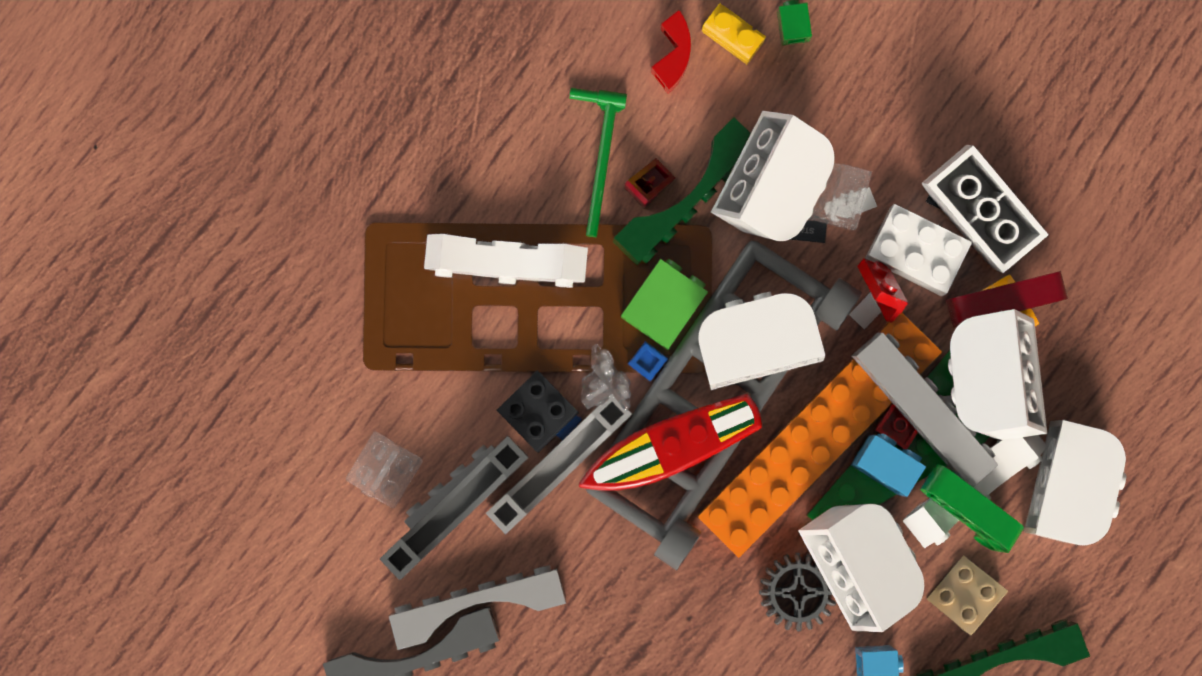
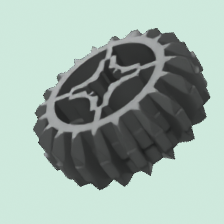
(798, 606)

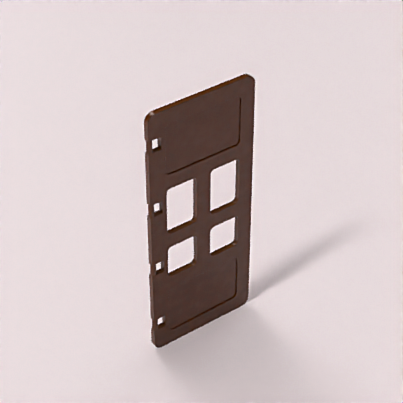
(432, 315)

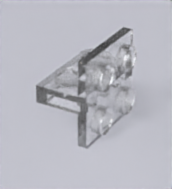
(604, 381)
(384, 470)

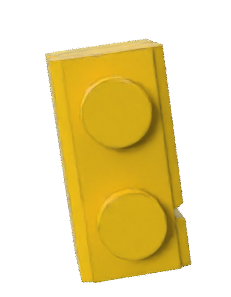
(733, 33)

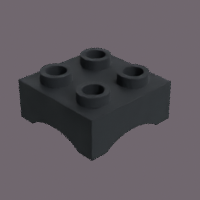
(537, 411)

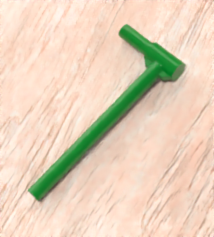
(611, 103)

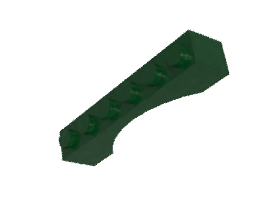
(644, 233)
(1057, 645)

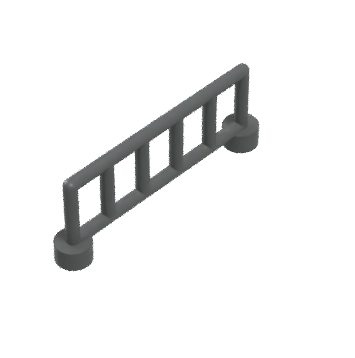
(677, 534)

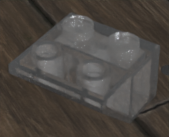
(843, 197)

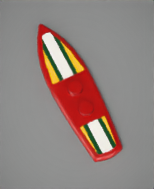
(673, 445)

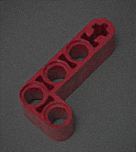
(1016, 295)

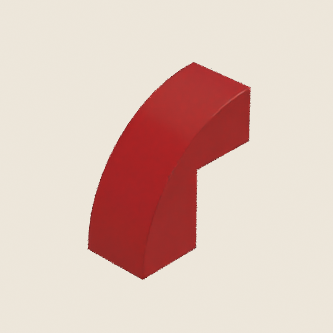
(673, 66)

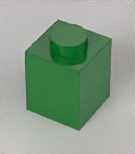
(794, 23)

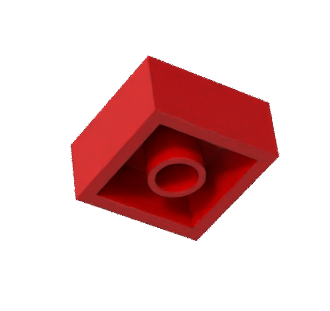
(896, 427)

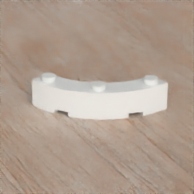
(506, 260)
(932, 522)

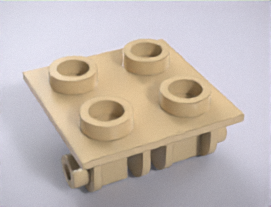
(967, 595)

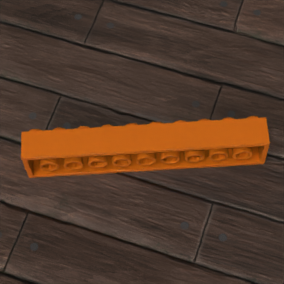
(807, 446)

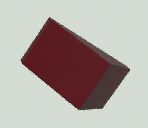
(649, 182)

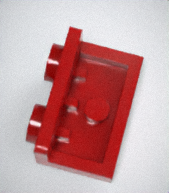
(883, 288)

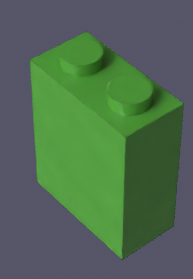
(665, 303)

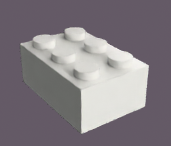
(918, 250)

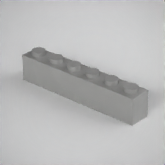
(924, 409)

